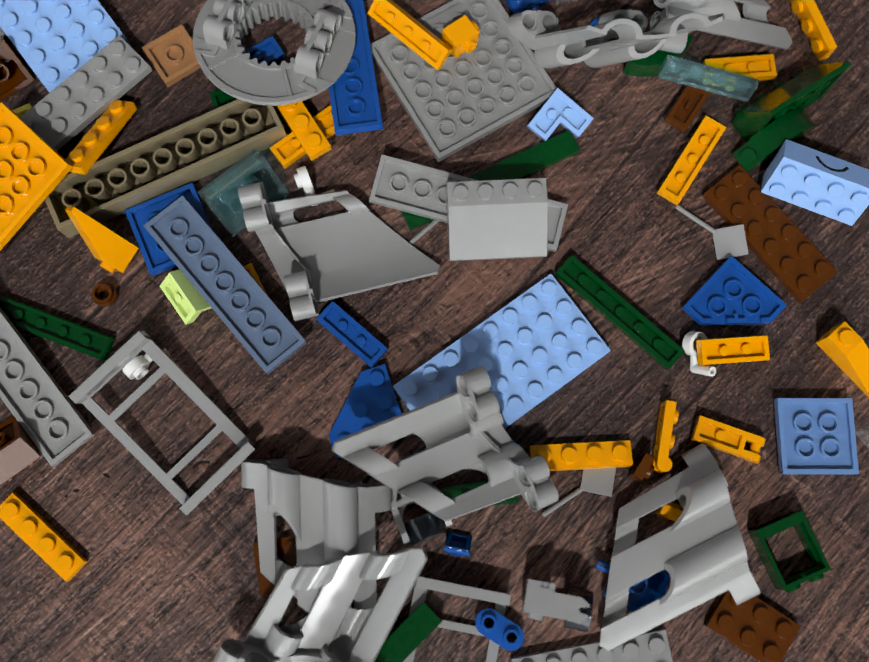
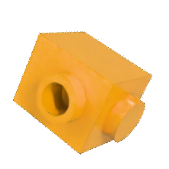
(461, 36)

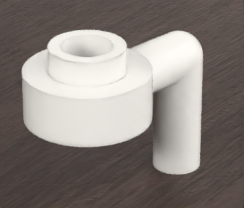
(303, 180)
(689, 347)
(138, 366)

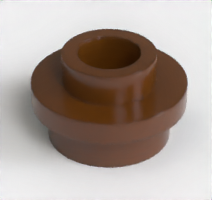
(98, 291)

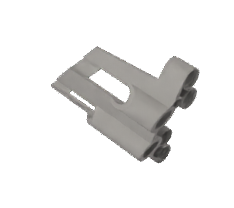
(458, 435)
(325, 514)
(698, 551)
(332, 627)

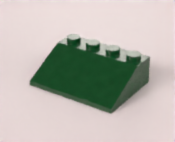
(800, 91)

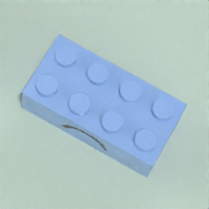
(817, 182)

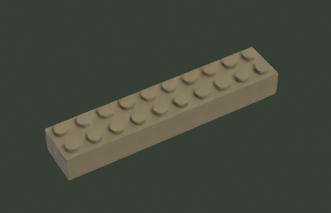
(165, 162)

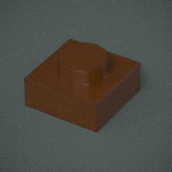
(642, 468)

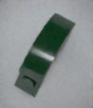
(650, 65)
(771, 138)

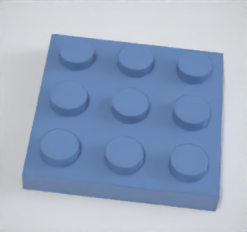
(816, 436)

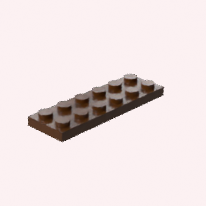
(770, 234)

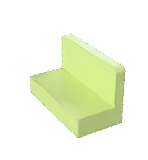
(183, 296)

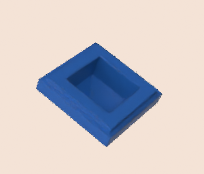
(457, 544)

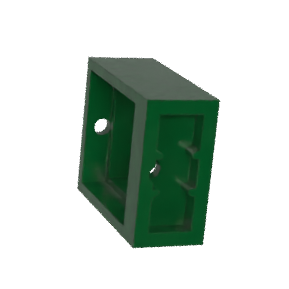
(814, 552)

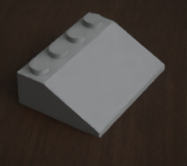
(497, 219)

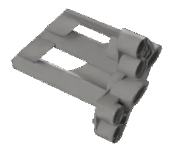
(751, 28)
(610, 42)

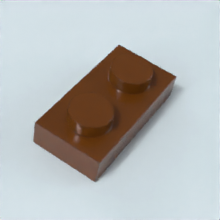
(686, 108)

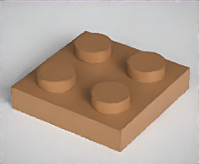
(172, 55)

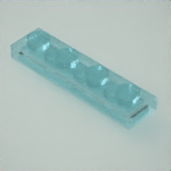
(708, 78)

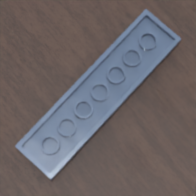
(225, 285)

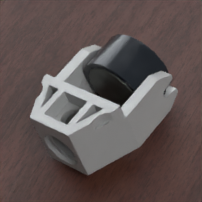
(420, 528)
(572, 607)

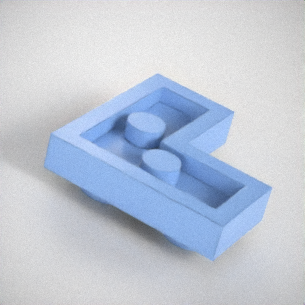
(556, 111)

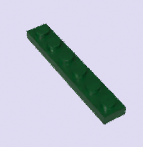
(619, 312)

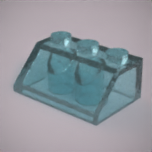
(223, 196)

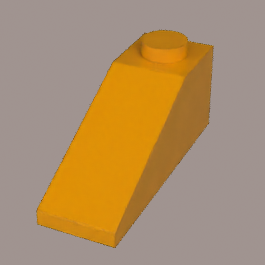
(103, 243)
(848, 353)

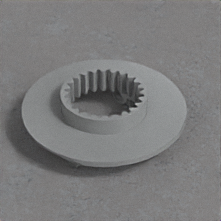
(317, 64)

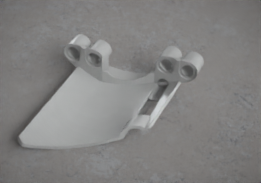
(331, 253)

